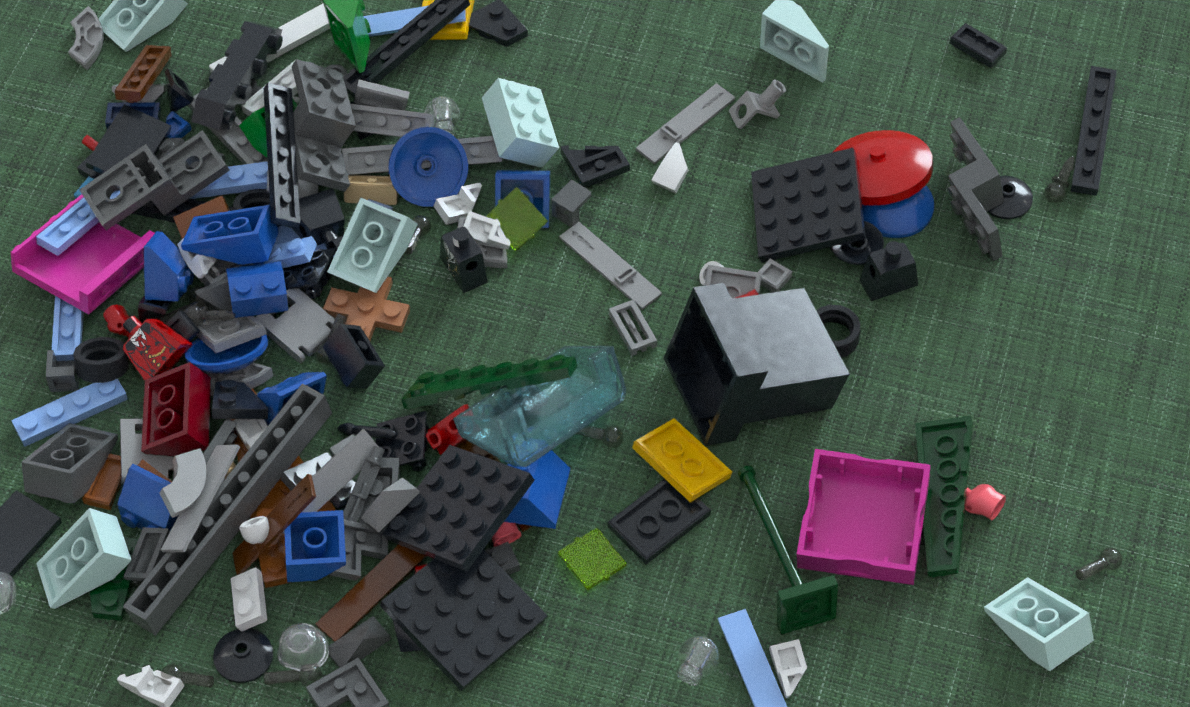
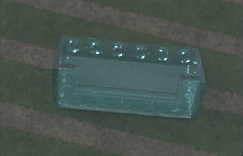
(536, 418)

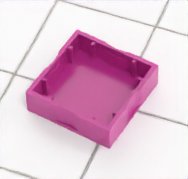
(863, 517)

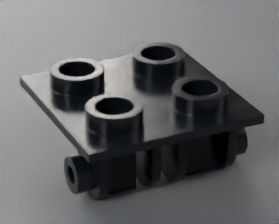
(311, 275)
(410, 440)

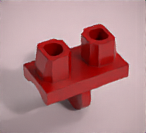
(446, 432)

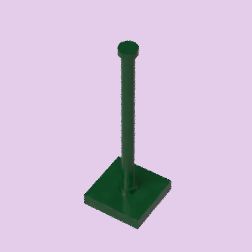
(803, 602)

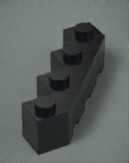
(232, 80)

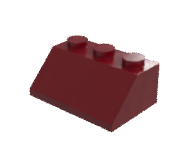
(176, 411)

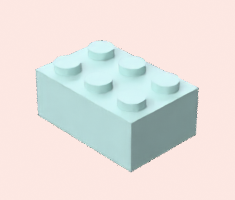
(520, 123)

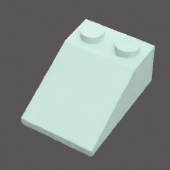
(137, 20)
(794, 38)
(371, 245)
(83, 558)
(1041, 623)

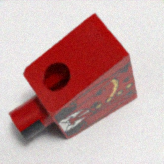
(153, 346)

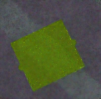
(518, 218)
(592, 558)

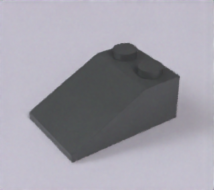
(67, 463)

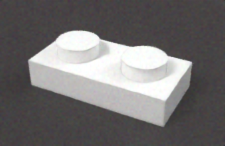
(248, 599)

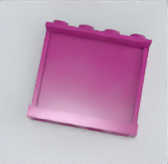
(88, 268)

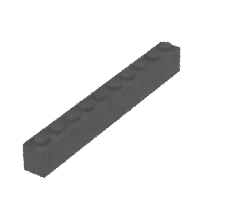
(231, 506)

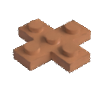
(368, 308)

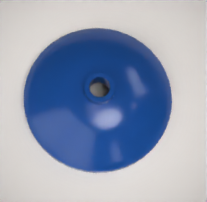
(446, 170)
(902, 217)
(228, 360)

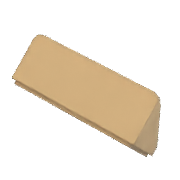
(371, 187)

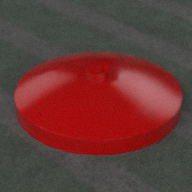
(890, 165)

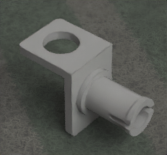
(758, 103)

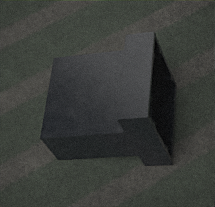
(751, 359)

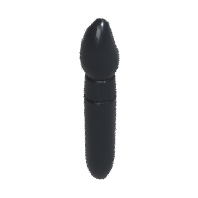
(374, 432)

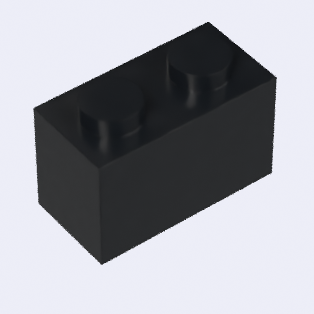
(353, 356)

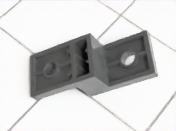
(321, 125)
(146, 178)
(975, 189)

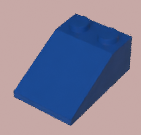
(233, 236)

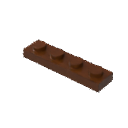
(143, 73)

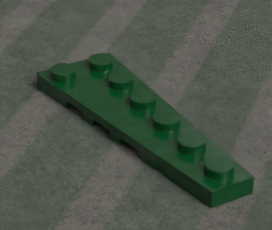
(432, 387)
(947, 448)

